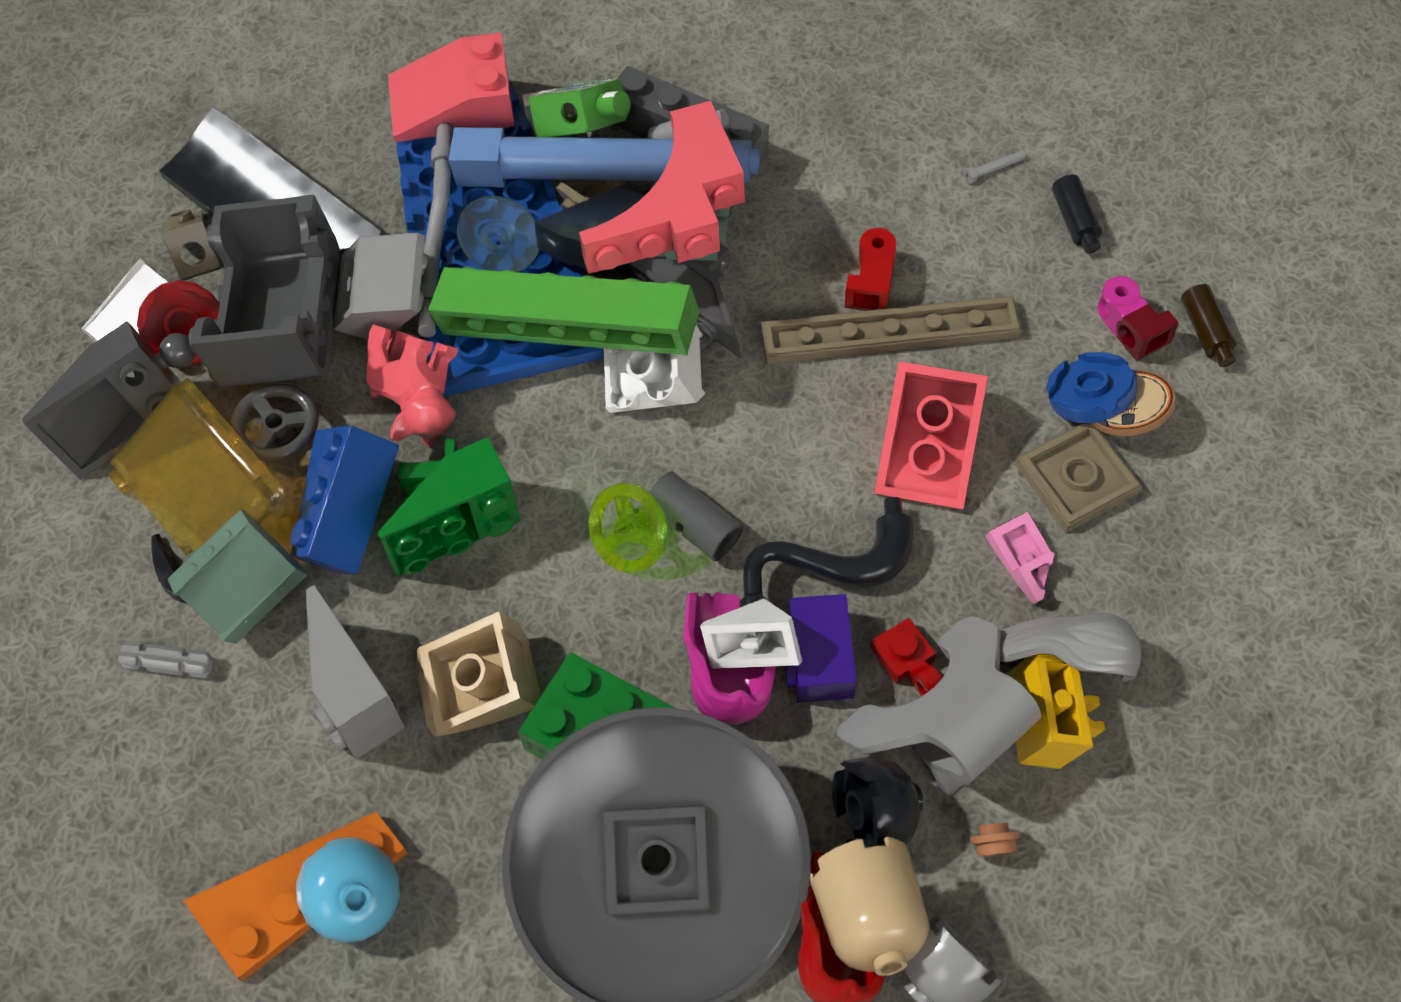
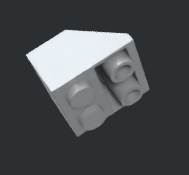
(380, 283)

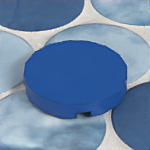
(1092, 387)

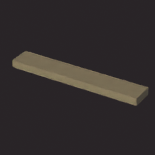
(890, 329)

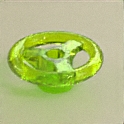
(634, 524)

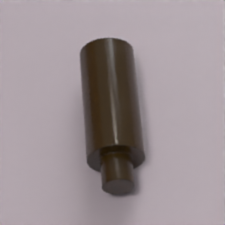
(1209, 324)

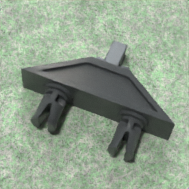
(705, 281)

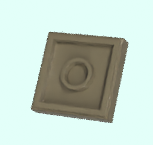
(1078, 475)

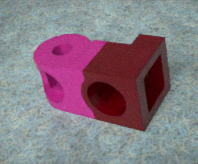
(1134, 319)

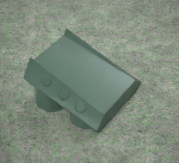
(236, 577)

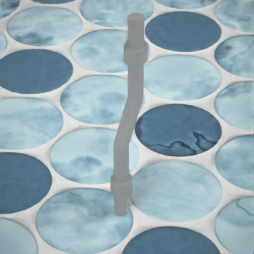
(436, 224)

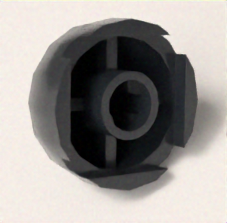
(877, 800)

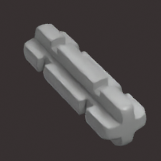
(165, 659)

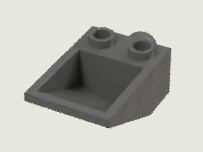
(96, 403)

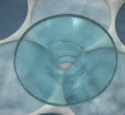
(504, 221)

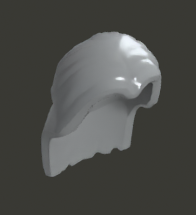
(1084, 641)

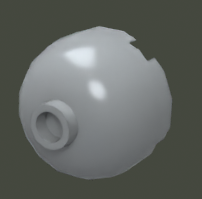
(948, 969)

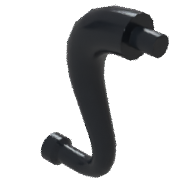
(870, 569)

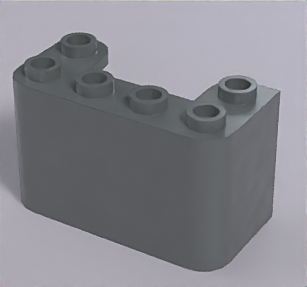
(273, 295)

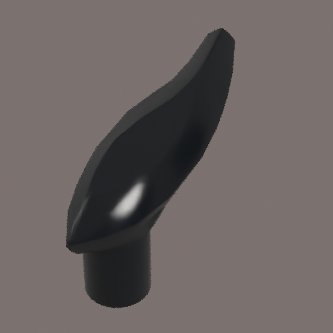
(164, 564)

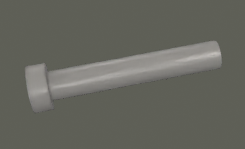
(971, 174)

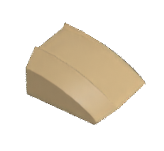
(476, 676)

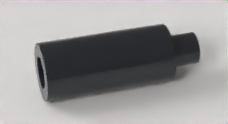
(1077, 212)

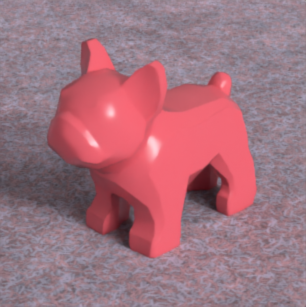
(412, 383)

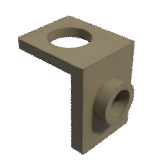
(185, 228)

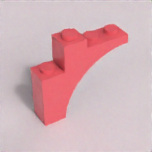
(682, 203)

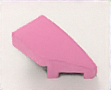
(1023, 554)

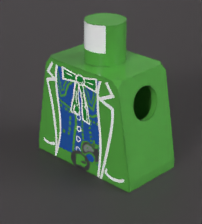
(596, 102)

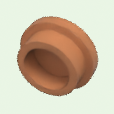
(995, 840)

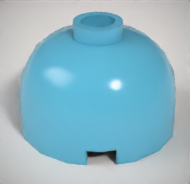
(348, 890)

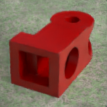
(876, 261)

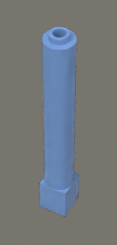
(488, 158)

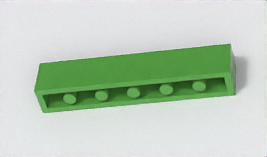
(566, 310)

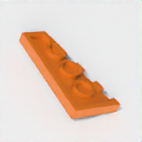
(258, 910)

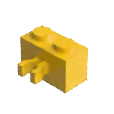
(1064, 724)

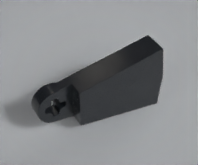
(559, 232)

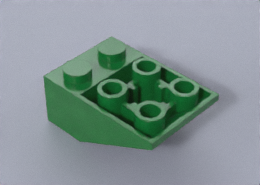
(451, 509)

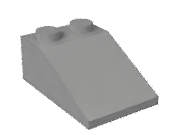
(352, 699)

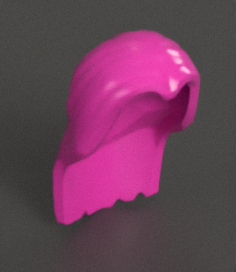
(722, 693)

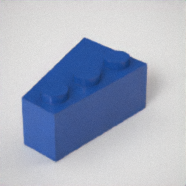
(341, 497)

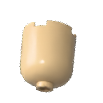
(871, 905)

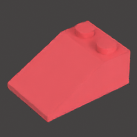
(453, 85)
(931, 435)

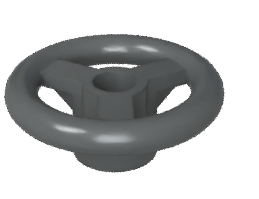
(279, 442)

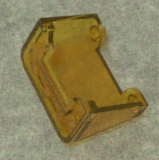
(198, 472)

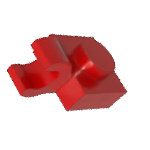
(907, 655)

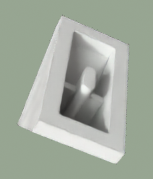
(751, 637)

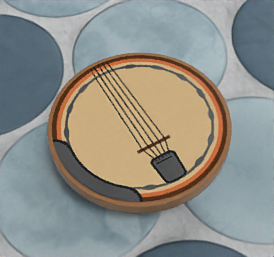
(1149, 410)

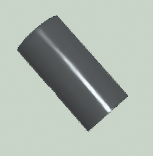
(695, 514)

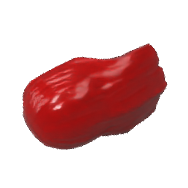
(819, 967)

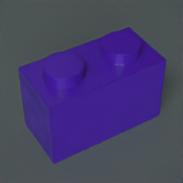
(825, 649)

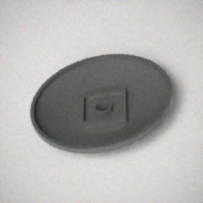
(670, 935)

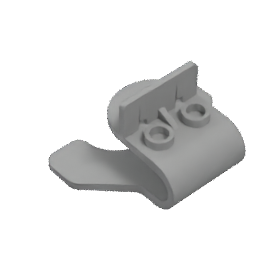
(961, 720)

